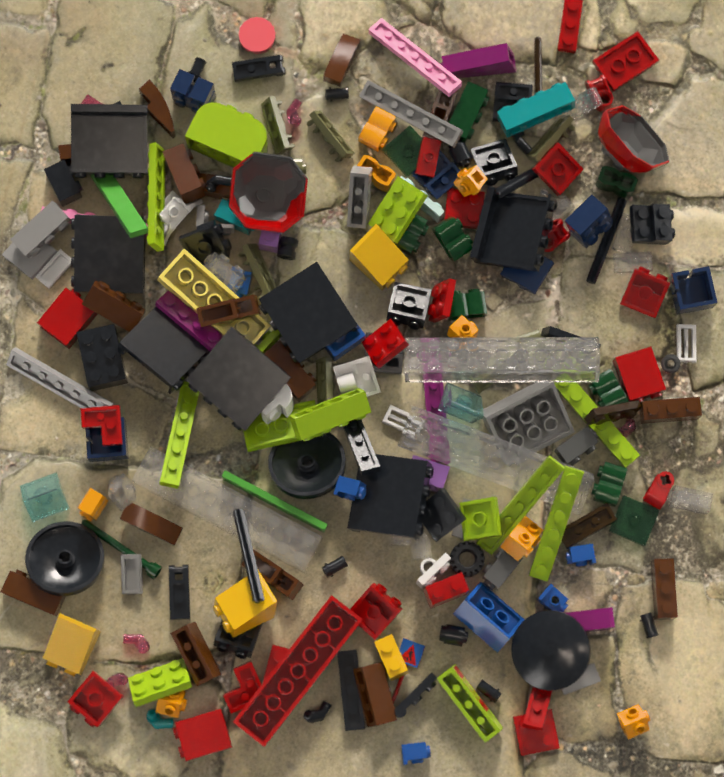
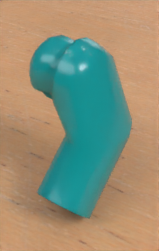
(157, 721)

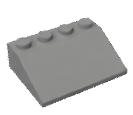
(529, 417)

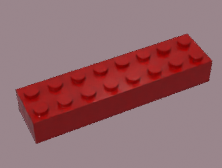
(297, 671)

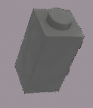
(574, 447)
(500, 570)

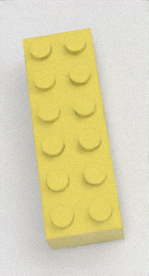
(199, 288)

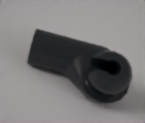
(521, 143)

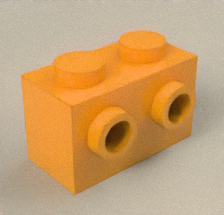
(522, 538)

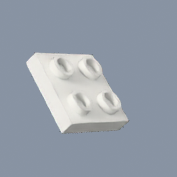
(356, 375)
(439, 566)

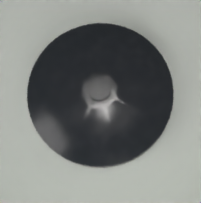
(307, 467)
(64, 558)
(551, 650)

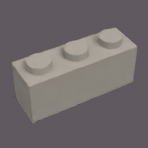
(359, 197)
(41, 230)

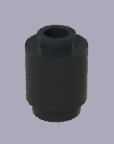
(460, 154)
(453, 635)

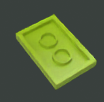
(398, 209)
(159, 682)

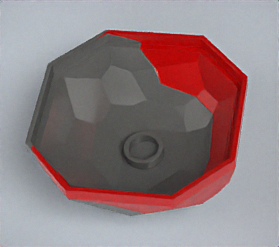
(631, 141)
(268, 192)

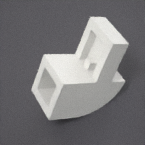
(279, 404)

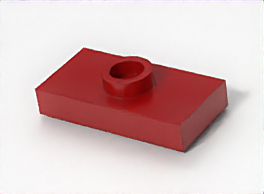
(428, 157)

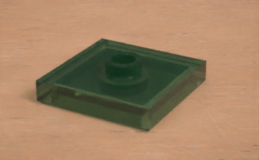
(404, 150)
(634, 520)

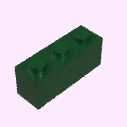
(468, 109)

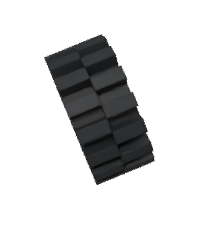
(473, 549)

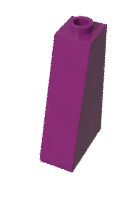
(481, 62)
(595, 619)

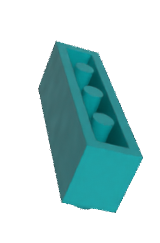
(536, 109)

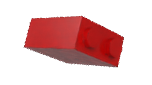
(66, 317)
(639, 375)
(446, 590)
(202, 735)

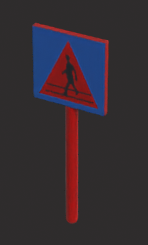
(411, 655)

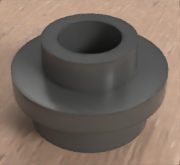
(666, 368)

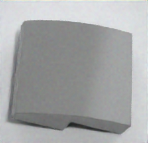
(32, 265)

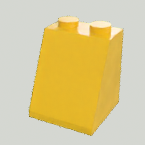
(378, 258)
(238, 609)
(70, 645)

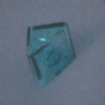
(461, 404)
(44, 497)

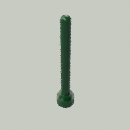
(152, 569)

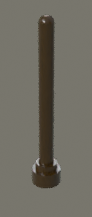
(538, 63)

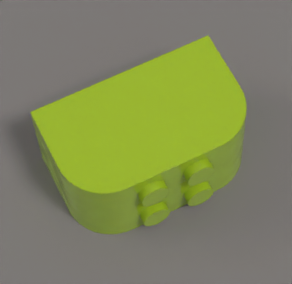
(226, 134)

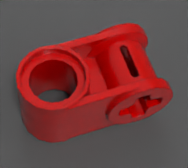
(603, 90)
(557, 235)
(658, 493)

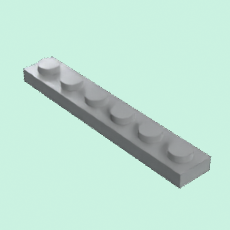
(411, 113)
(54, 380)

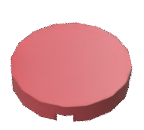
(257, 35)

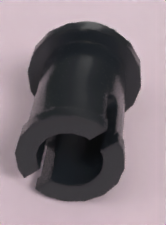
(197, 68)
(336, 93)
(334, 566)
(649, 625)
(488, 691)

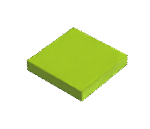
(481, 519)

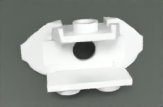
(175, 212)

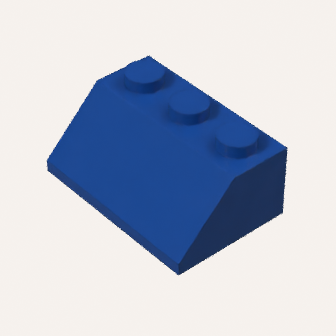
(488, 617)

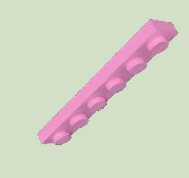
(415, 57)

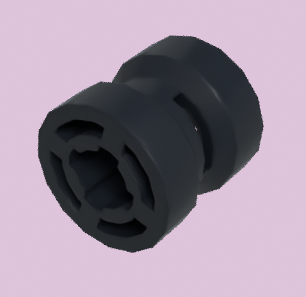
(287, 248)

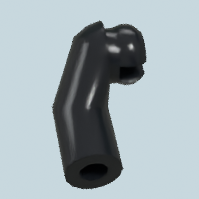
(217, 180)
(317, 715)

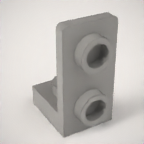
(203, 217)

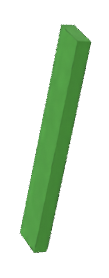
(121, 206)
(274, 501)

